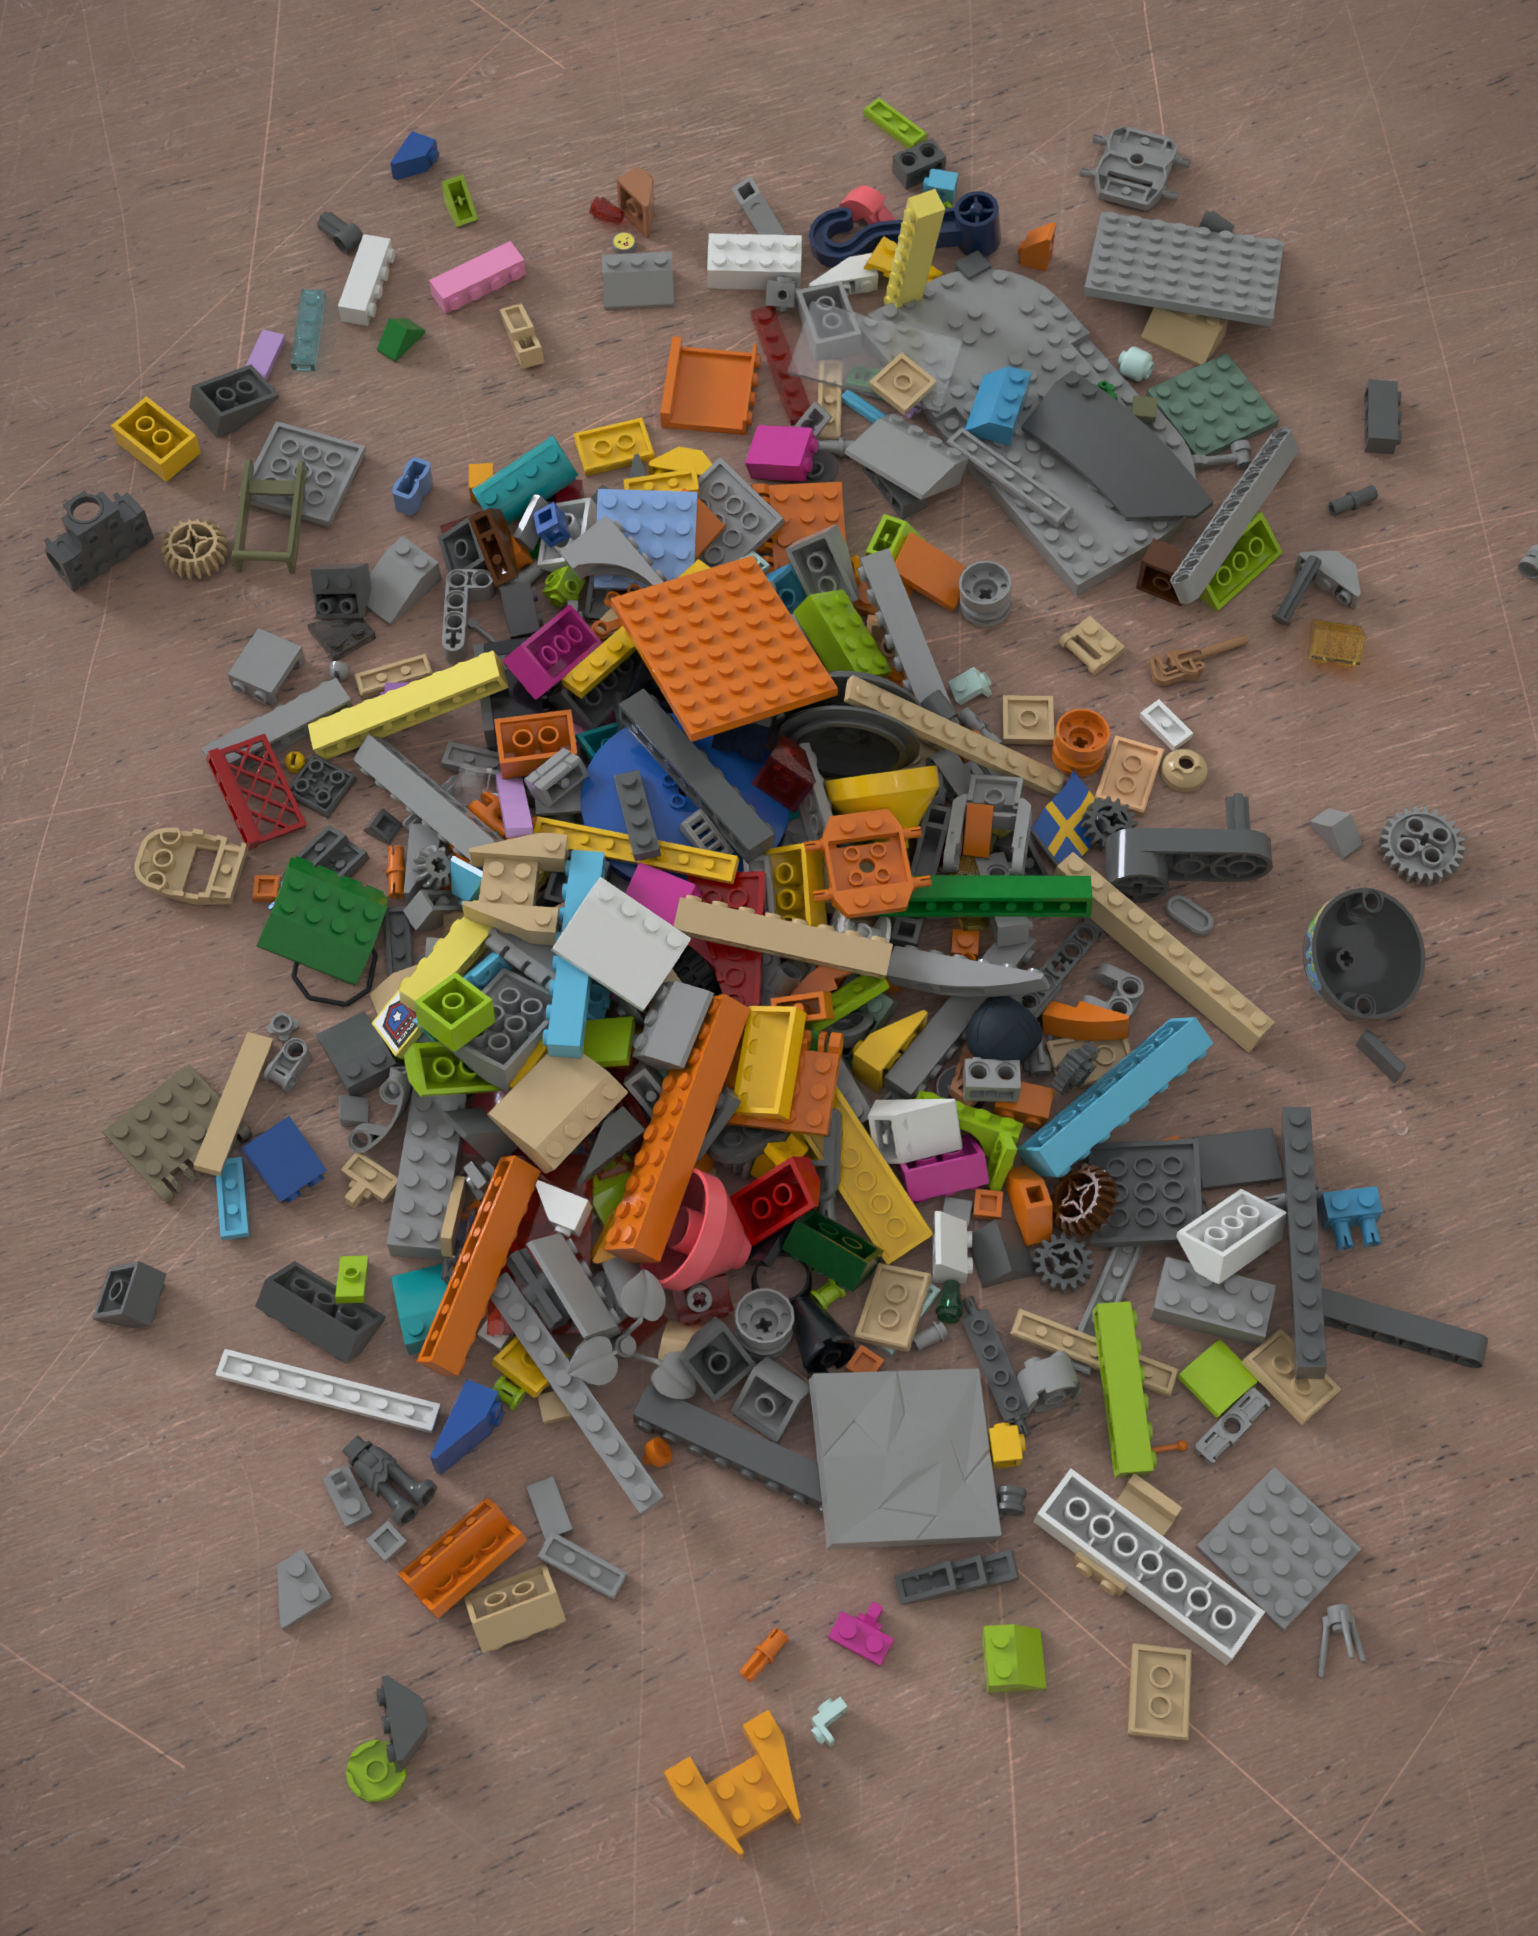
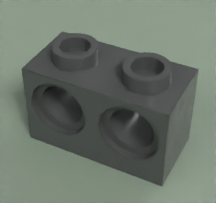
(916, 163)

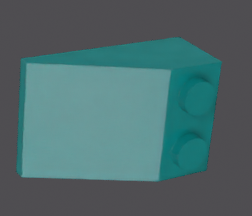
(417, 1302)

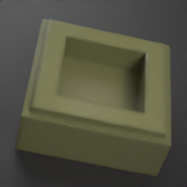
(1144, 408)

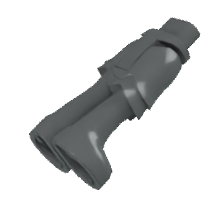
(376, 1469)

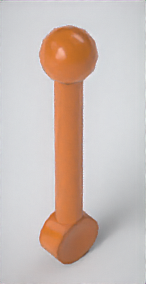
(1181, 1446)

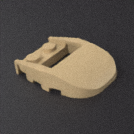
(167, 859)

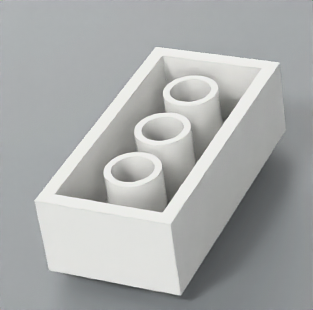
(752, 259)

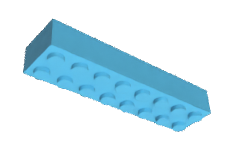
(1115, 1097)

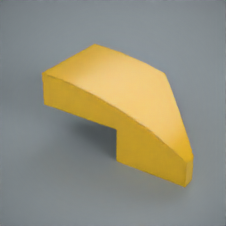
(781, 1151)

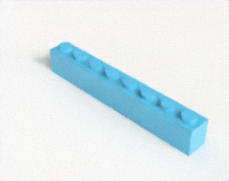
(571, 986)

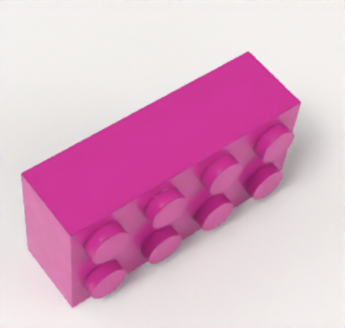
(552, 652)

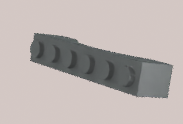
(925, 862)

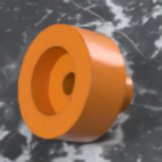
(657, 1452)

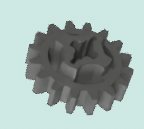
(1106, 823)
(1075, 1067)
(1073, 1268)

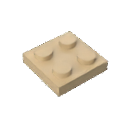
(902, 383)
(1028, 720)

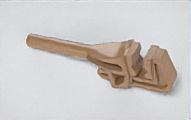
(1187, 663)

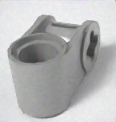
(287, 1069)

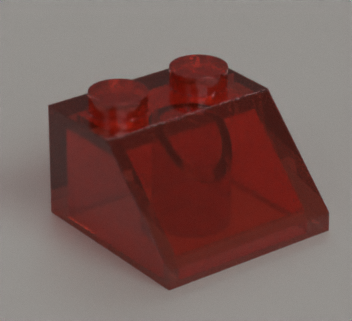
(786, 775)

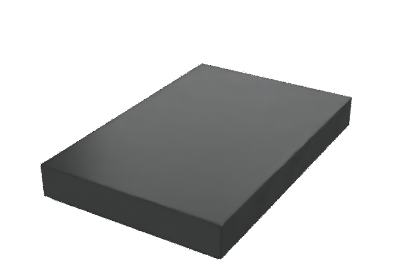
(1239, 1159)

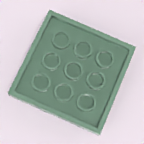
(1213, 406)

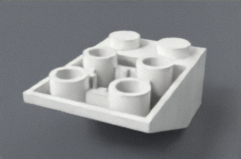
(914, 1128)

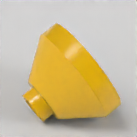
(902, 792)

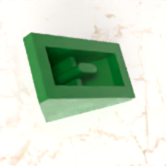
(399, 337)

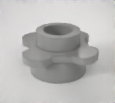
(282, 1019)

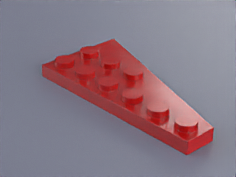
(736, 968)

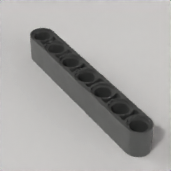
(1403, 1329)

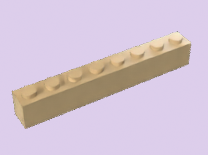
(783, 938)

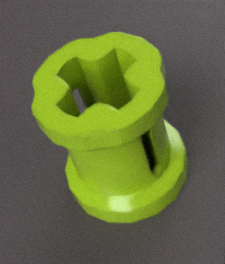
(828, 1293)
(518, 1394)

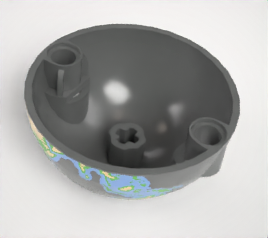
(1365, 962)

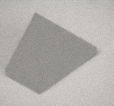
(815, 418)

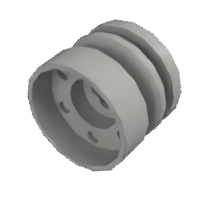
(985, 593)
(765, 1310)

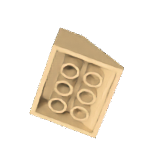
(556, 1107)

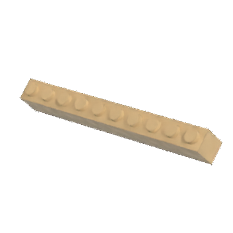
(1171, 959)

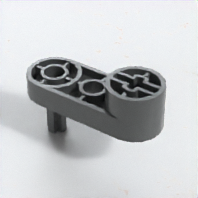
(1146, 859)

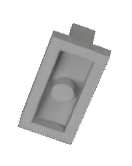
(347, 1496)

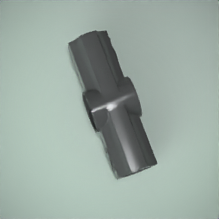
(538, 1289)

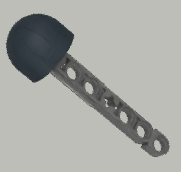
(1008, 1029)

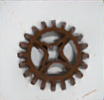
(1083, 1200)

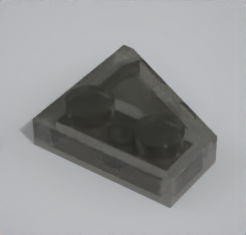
(341, 636)

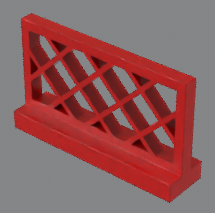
(238, 804)

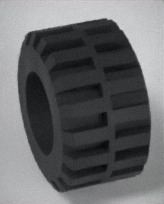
(695, 971)

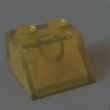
(1336, 643)

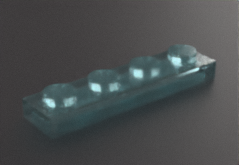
(308, 329)

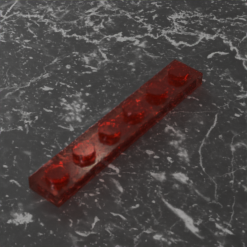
(779, 359)

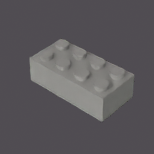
(1230, 1310)

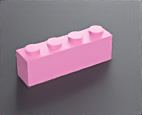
(477, 277)

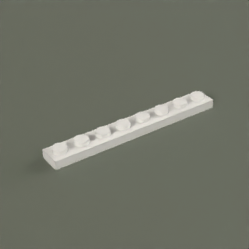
(328, 1391)

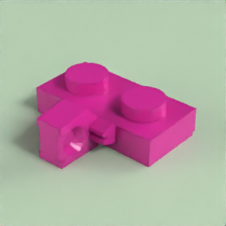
(862, 1635)

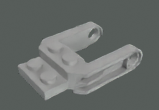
(1009, 814)

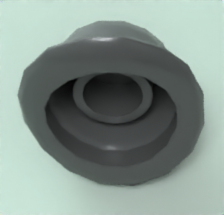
(852, 1026)

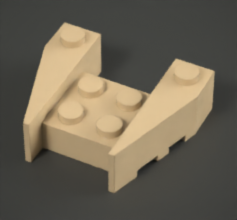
(511, 885)

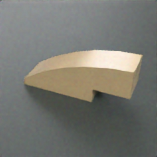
(522, 336)

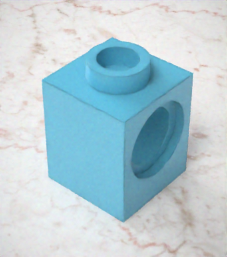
(944, 183)

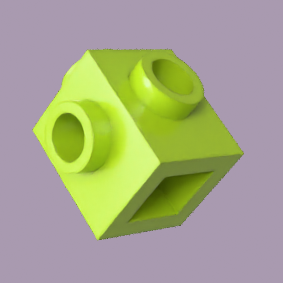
(562, 586)

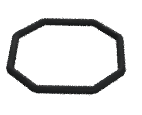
(337, 1002)

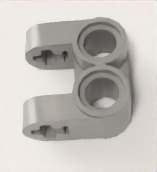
(1118, 981)

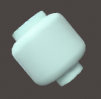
(1136, 364)

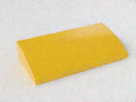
(769, 1061)

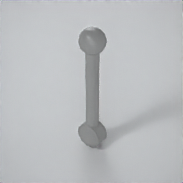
(473, 624)

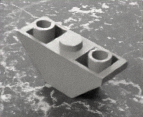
(1335, 575)

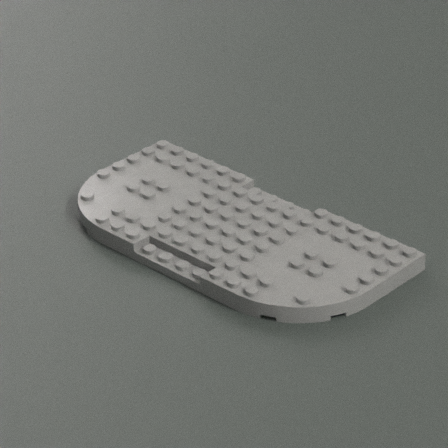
(1027, 327)

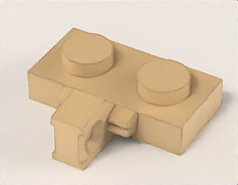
(367, 1180)

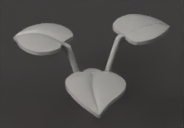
(595, 1358)

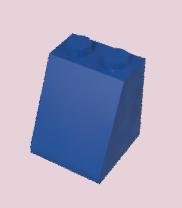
(284, 1160)

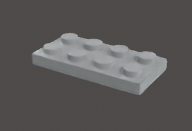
(816, 806)

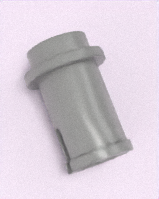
(930, 1335)

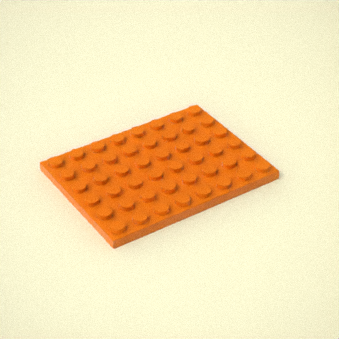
(723, 648)

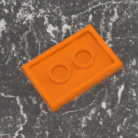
(930, 571)

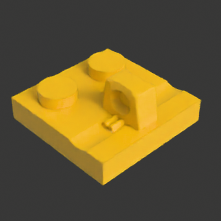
(520, 1368)

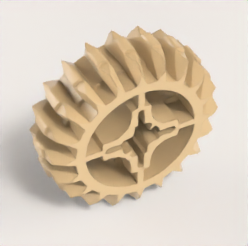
(209, 550)

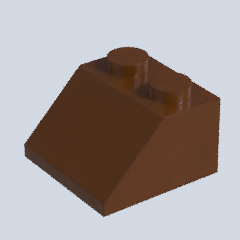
(1157, 569)

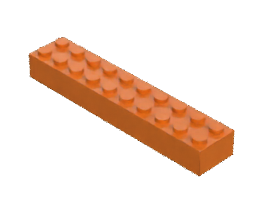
(675, 1137)

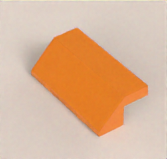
(462, 1557)

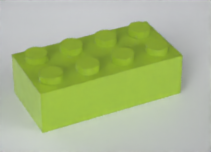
(840, 634)

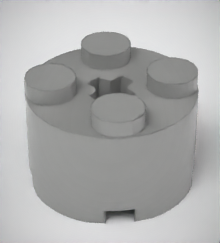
(1049, 1382)

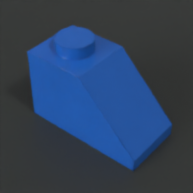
(414, 156)

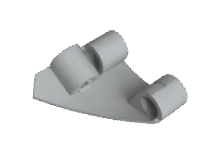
(395, 1091)

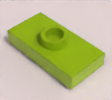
(1001, 1160)
(352, 1279)

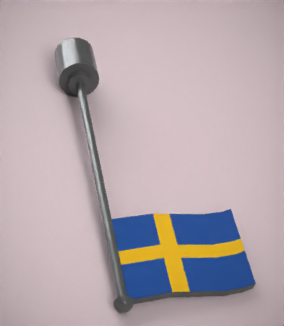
(1059, 824)

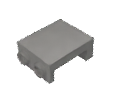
(265, 666)

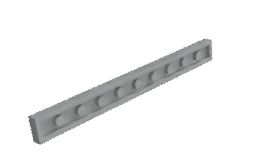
(576, 1396)

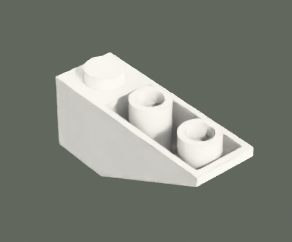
(852, 274)

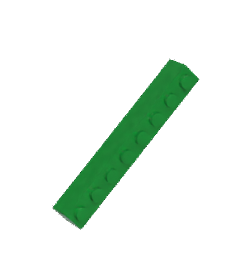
(1000, 897)

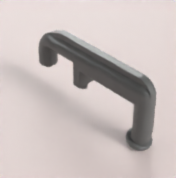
(832, 1158)

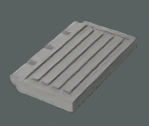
(523, 954)

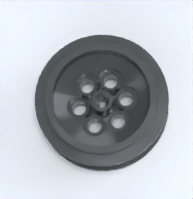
(852, 738)

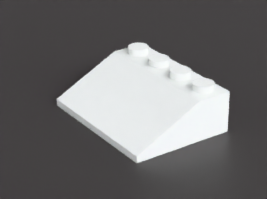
(621, 944)

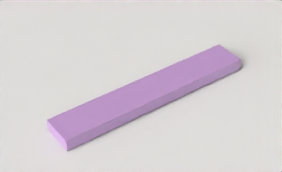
(514, 807)

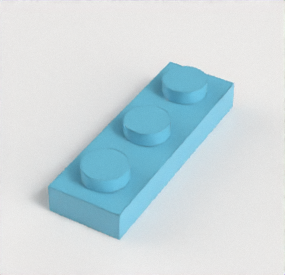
(233, 1200)

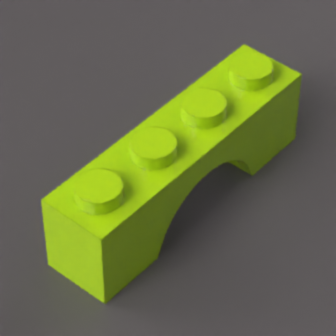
(981, 1123)

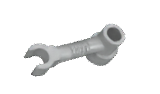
(1240, 455)

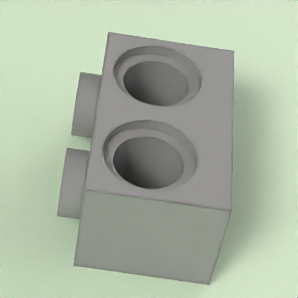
(991, 1086)

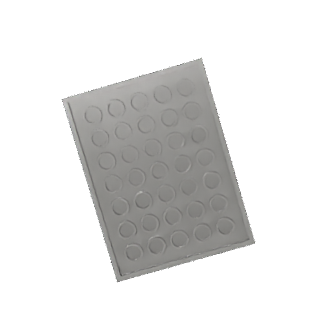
(1185, 268)

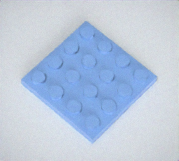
(660, 525)

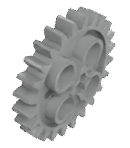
(1428, 827)

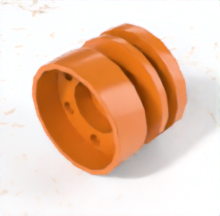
(1080, 742)

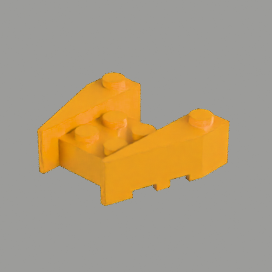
(745, 1795)

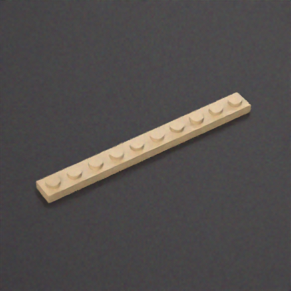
(955, 737)

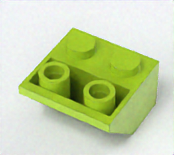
(890, 534)

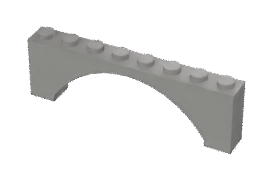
(608, 552)

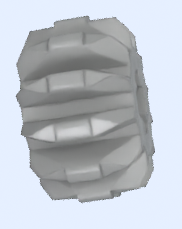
(426, 869)

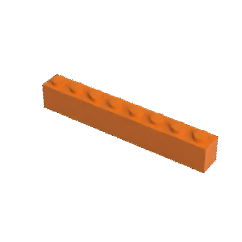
(479, 1266)

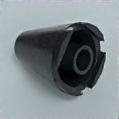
(820, 1337)

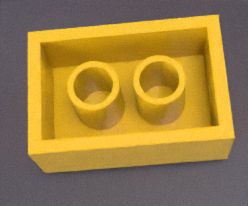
(156, 439)

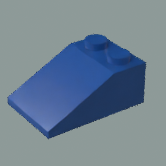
(468, 1424)

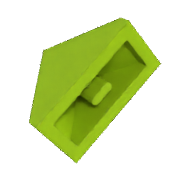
(458, 200)

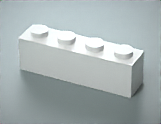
(366, 280)

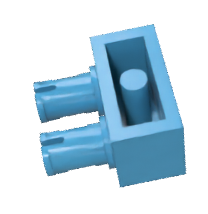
(1351, 1208)

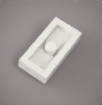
(1166, 725)

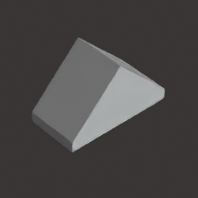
(1337, 831)

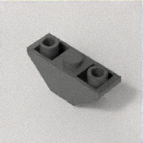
(403, 1721)

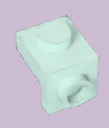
(970, 685)
(828, 1713)

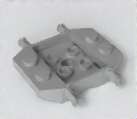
(1156, 156)

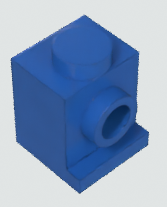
(551, 525)

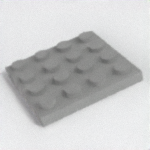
(329, 468)
(741, 509)
(1278, 1549)

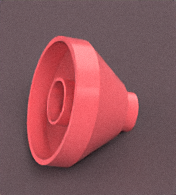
(704, 1237)

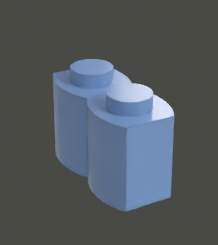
(412, 486)

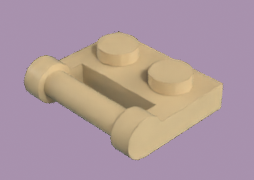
(1096, 640)

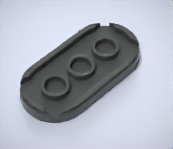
(742, 1144)

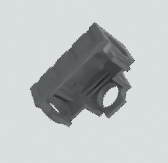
(98, 543)

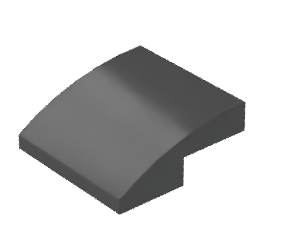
(334, 852)

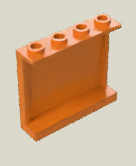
(709, 389)

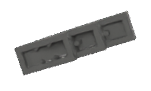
(956, 1577)

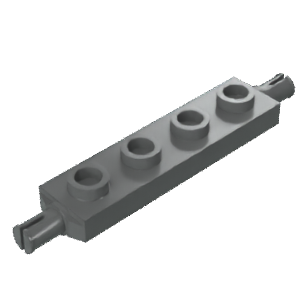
(996, 1366)

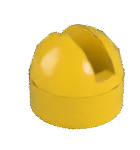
(299, 762)

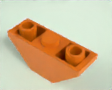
(1030, 1204)

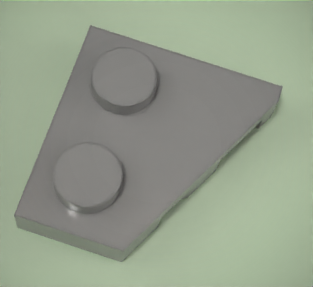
(299, 1589)

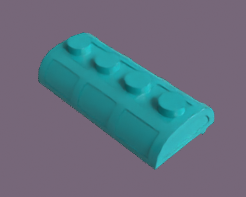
(536, 472)

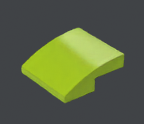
(1217, 1378)

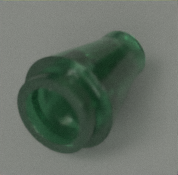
(950, 1304)

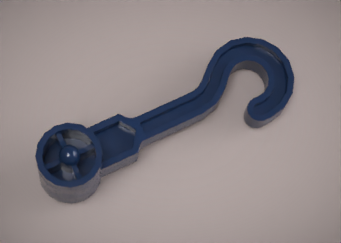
(970, 225)

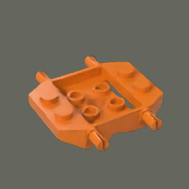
(861, 893)

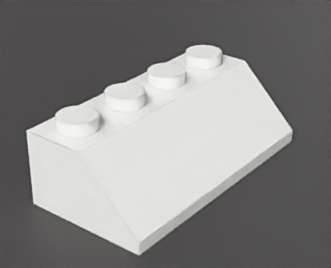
(1231, 1235)

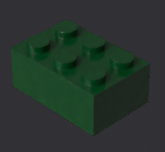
(832, 1250)

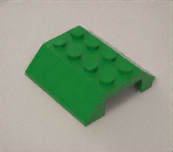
(324, 920)

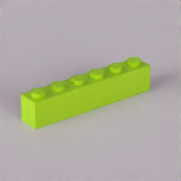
(1123, 1389)

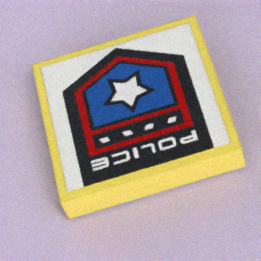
(396, 1026)

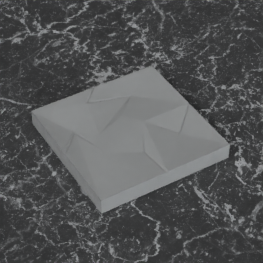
(903, 1458)

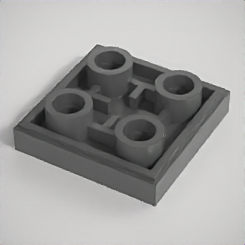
(321, 786)

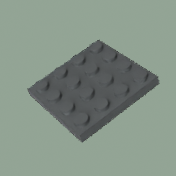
(1155, 1188)

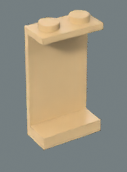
(1150, 1507)

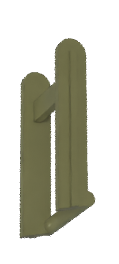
(273, 488)

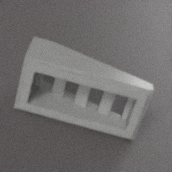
(706, 824)

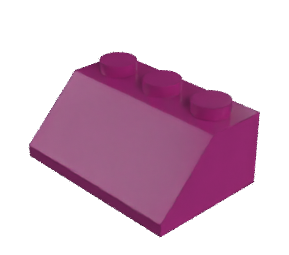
(945, 1172)

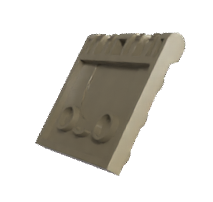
(168, 1130)

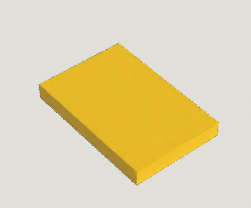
(613, 446)

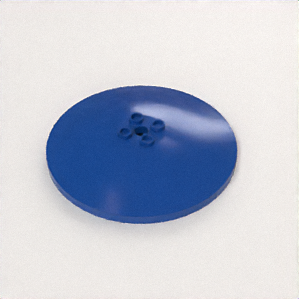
(667, 806)

